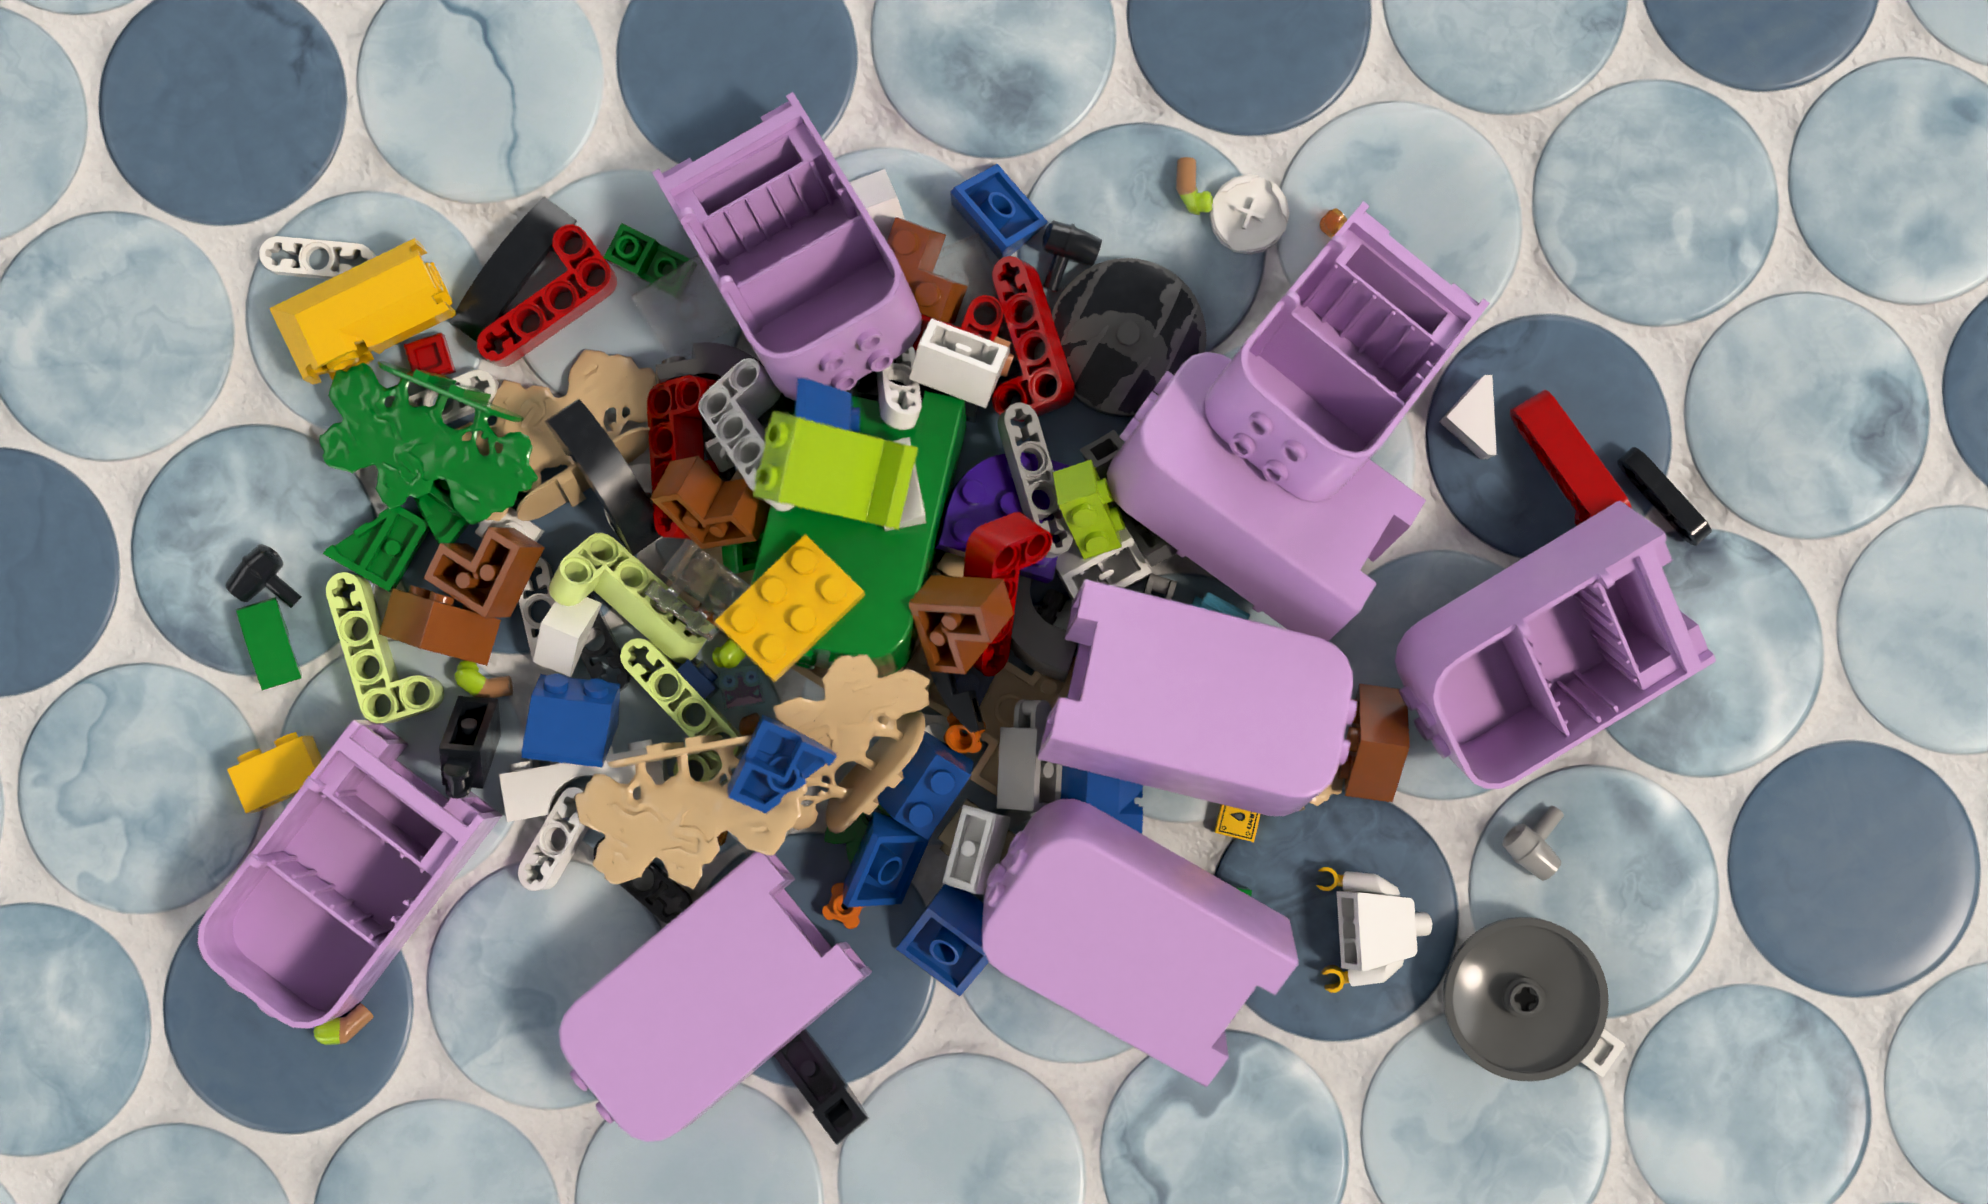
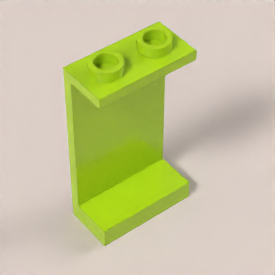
(834, 471)

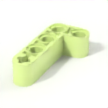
(607, 569)
(373, 644)
(677, 704)

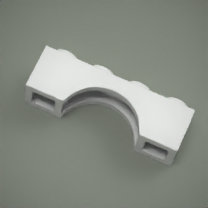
(534, 791)

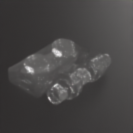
(703, 579)

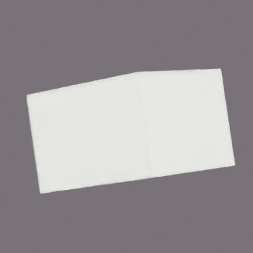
(879, 200)
(1474, 420)
(565, 634)

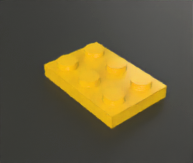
(789, 608)

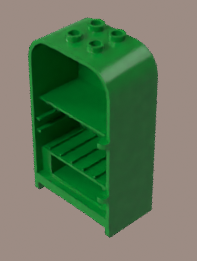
(882, 563)

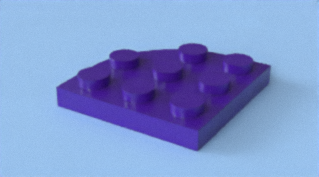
(987, 495)

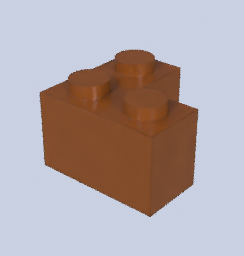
(917, 254)
(708, 508)
(489, 577)
(958, 619)
(435, 625)
(1377, 744)

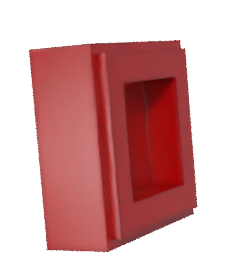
(430, 355)

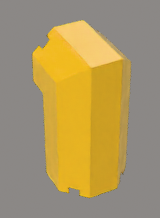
(363, 311)

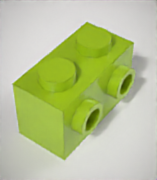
(1088, 509)

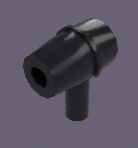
(1066, 245)
(257, 572)

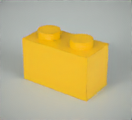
(275, 774)

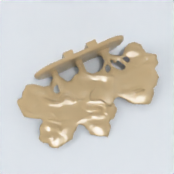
(600, 384)
(847, 724)
(679, 817)

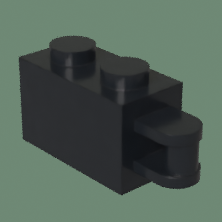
(469, 744)

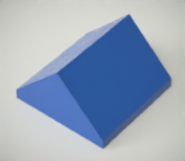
(997, 211)
(883, 863)

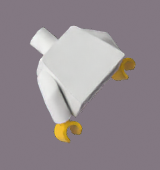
(1374, 929)

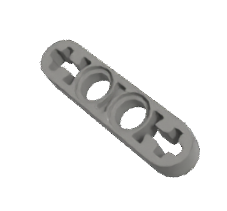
(1028, 481)

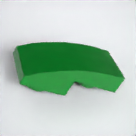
(642, 255)
(268, 643)

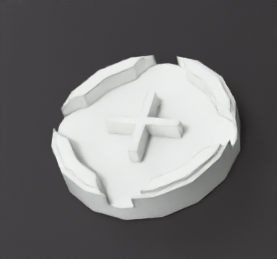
(1249, 214)

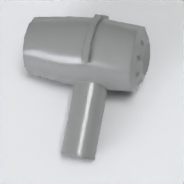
(1529, 845)

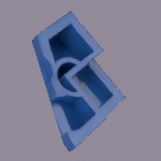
(775, 764)

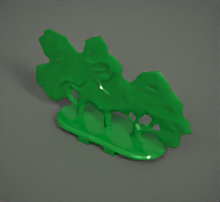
(417, 447)

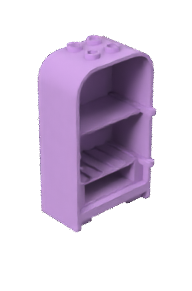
(795, 253)
(1339, 361)
(1222, 513)
(1550, 650)
(1200, 702)
(340, 881)
(1131, 935)
(705, 1002)

